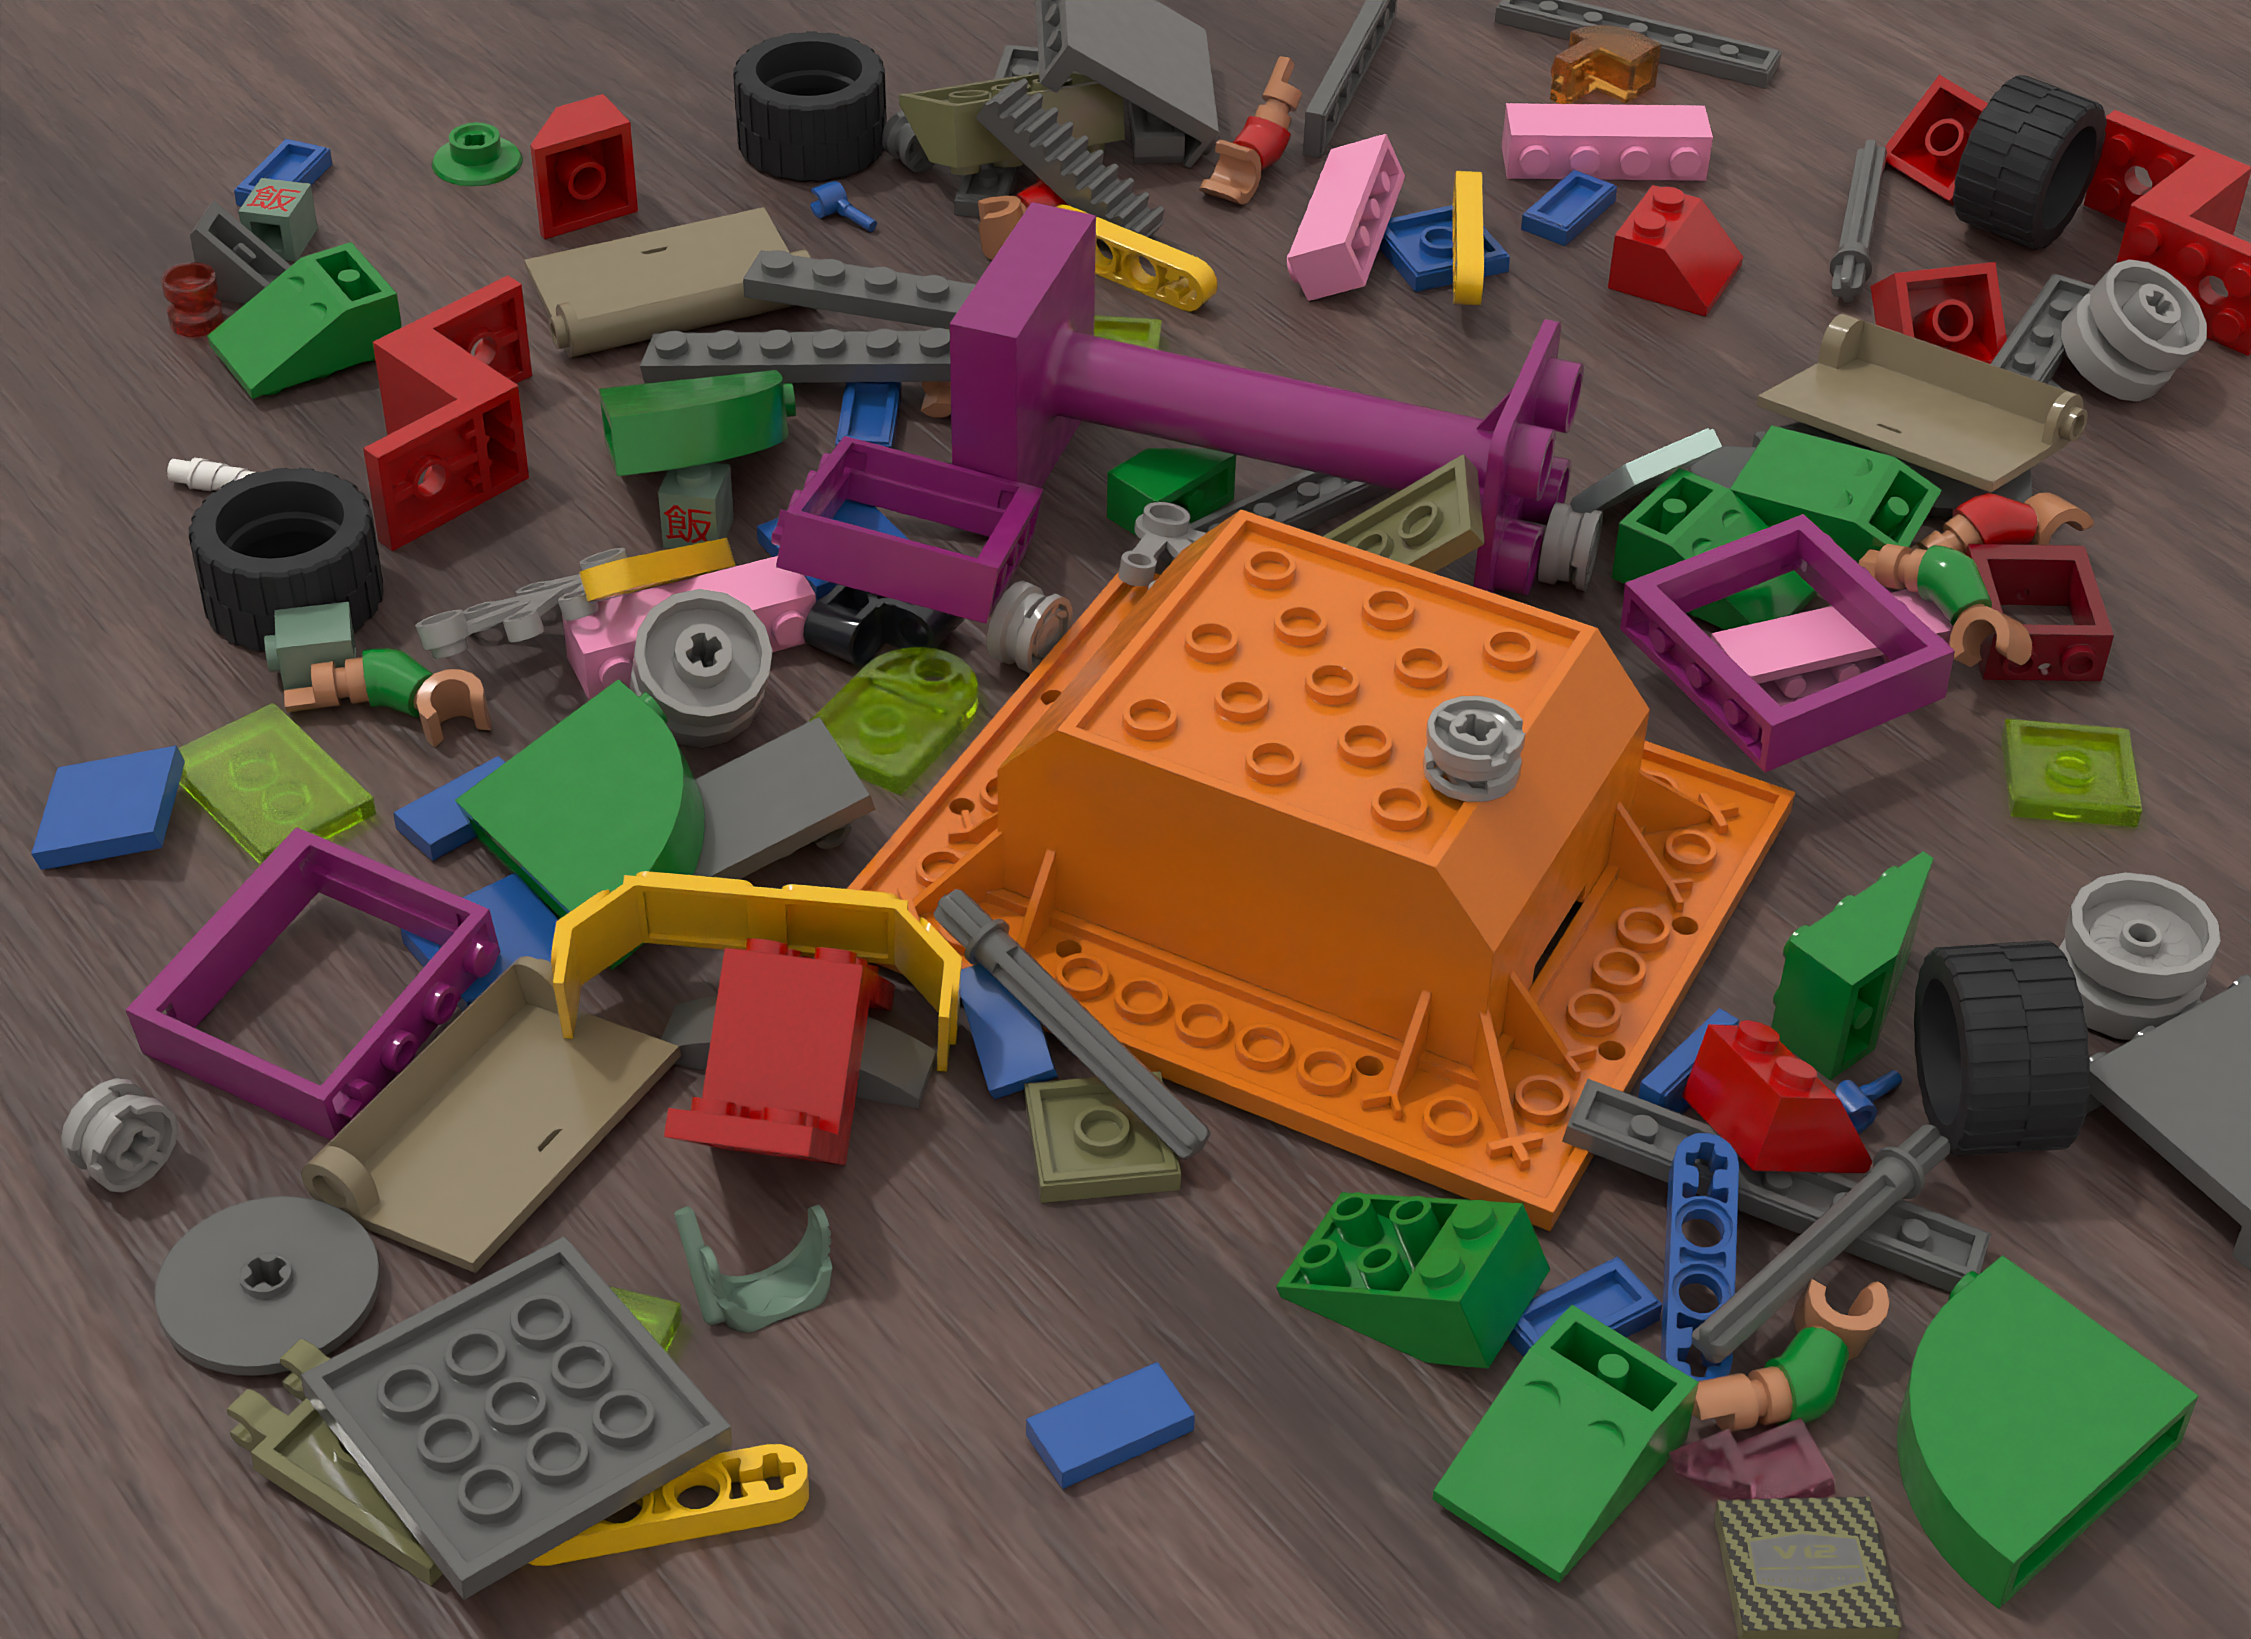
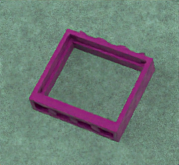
(897, 566)
(1743, 710)
(254, 920)

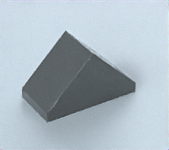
(239, 257)

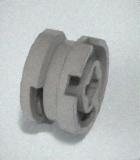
(1570, 546)
(1027, 625)
(1475, 746)
(119, 1136)

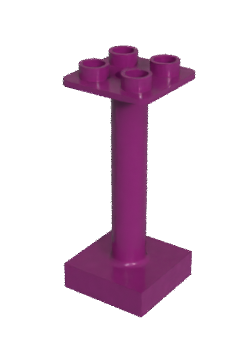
(1035, 370)

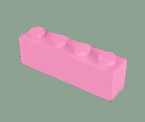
(1606, 141)
(1346, 218)
(605, 642)
(1814, 648)

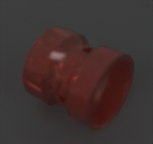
(192, 299)

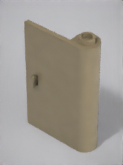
(654, 282)
(1928, 405)
(486, 1120)

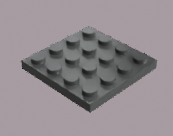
(515, 1415)

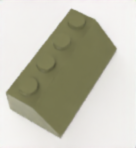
(954, 137)

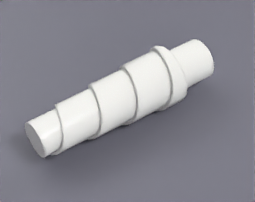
(203, 474)

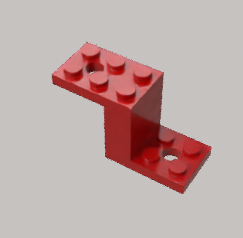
(2181, 220)
(449, 412)
(784, 1053)

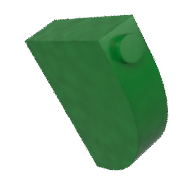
(694, 420)
(592, 803)
(2025, 1426)

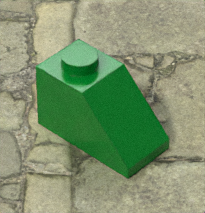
(1187, 477)

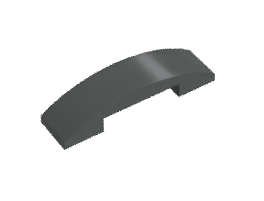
(892, 1066)

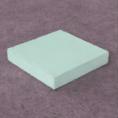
(1646, 472)

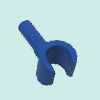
(833, 200)
(1859, 1100)

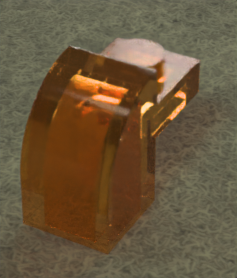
(1605, 60)

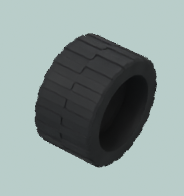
(810, 106)
(2029, 162)
(283, 545)
(2001, 1047)

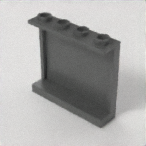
(1139, 54)
(2191, 1097)

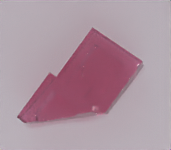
(1761, 1467)

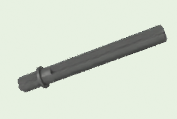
(1852, 263)
(989, 944)
(1895, 1176)

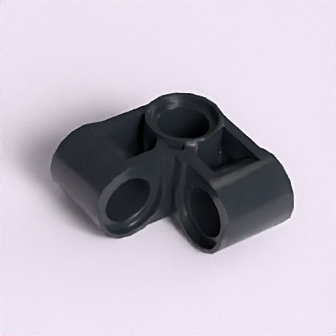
(858, 623)

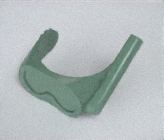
(765, 1297)

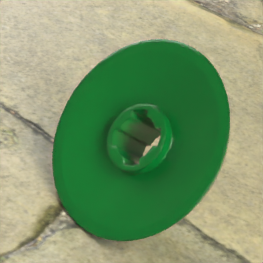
(476, 156)

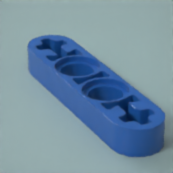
(1693, 1264)

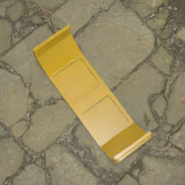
(728, 911)

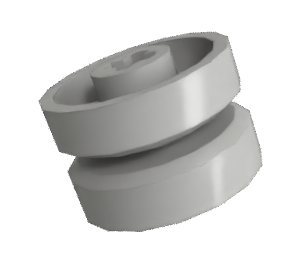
(2133, 330)
(703, 665)
(2138, 951)

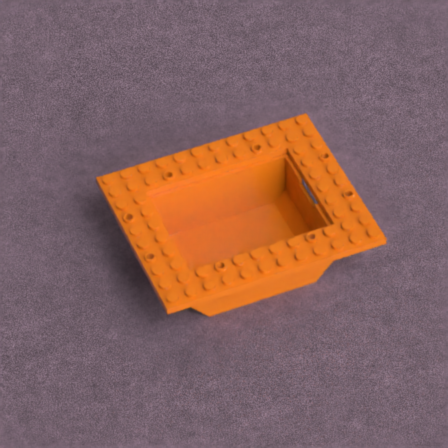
(1262, 896)

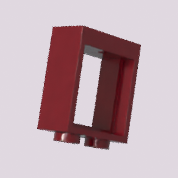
(2048, 578)

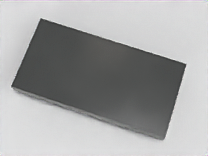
(777, 801)

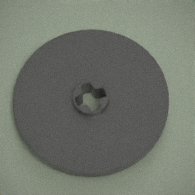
(234, 1326)

